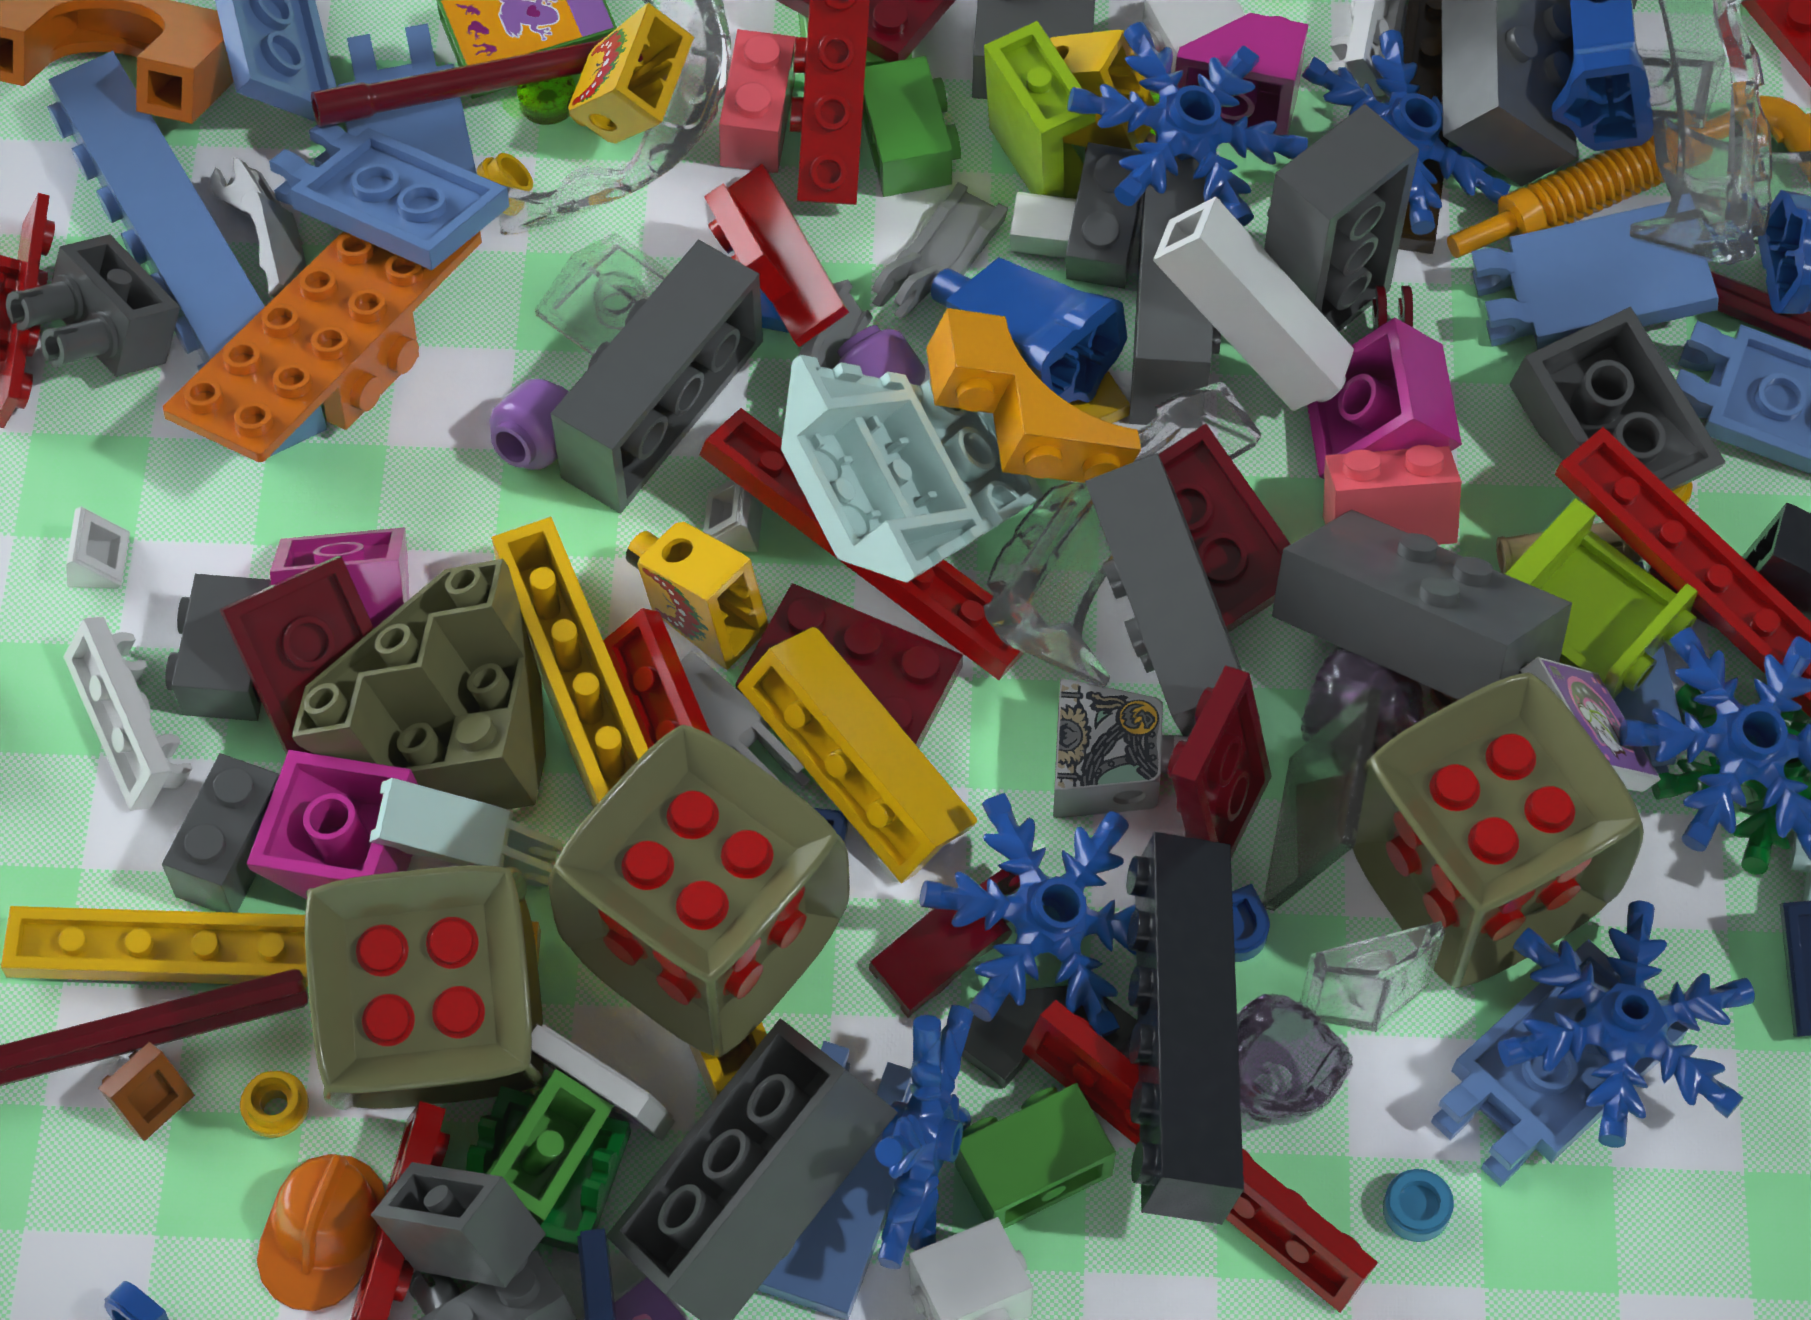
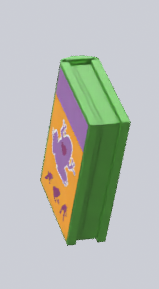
(511, 28)

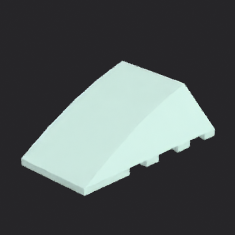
(892, 470)

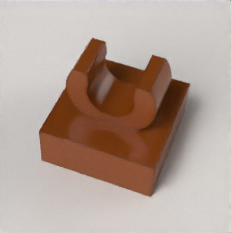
(146, 1091)

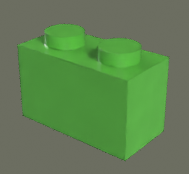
(907, 127)
(550, 1142)
(1034, 1155)

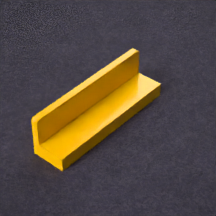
(856, 752)

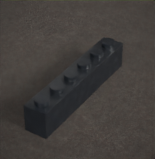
(1185, 1030)

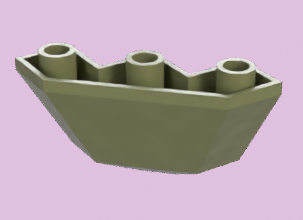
(440, 692)

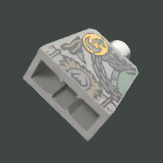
(1108, 750)

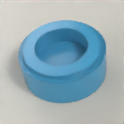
(1418, 1205)

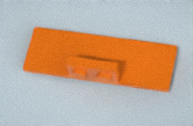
(324, 339)

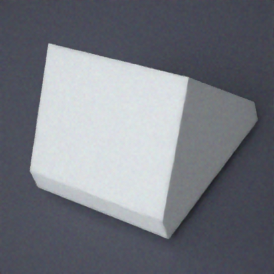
(1041, 224)
(734, 517)
(96, 552)

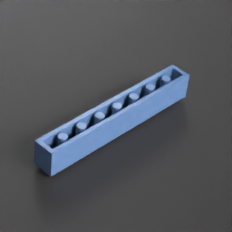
(159, 210)

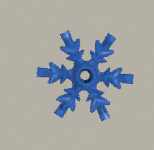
(1413, 117)
(1186, 124)
(1746, 740)
(1046, 914)
(1627, 1023)
(923, 1134)

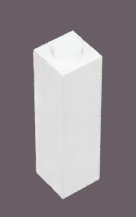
(1254, 304)

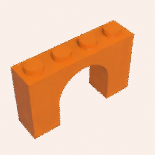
(175, 44)

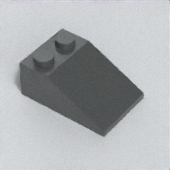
(1621, 383)

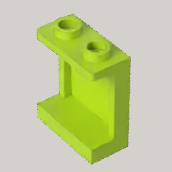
(1029, 110)
(1617, 607)

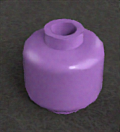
(881, 352)
(523, 424)

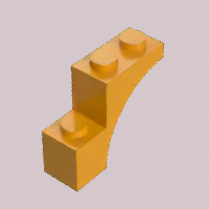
(1036, 430)

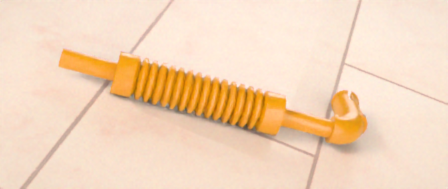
(1603, 182)

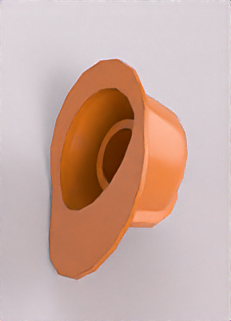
(319, 1232)

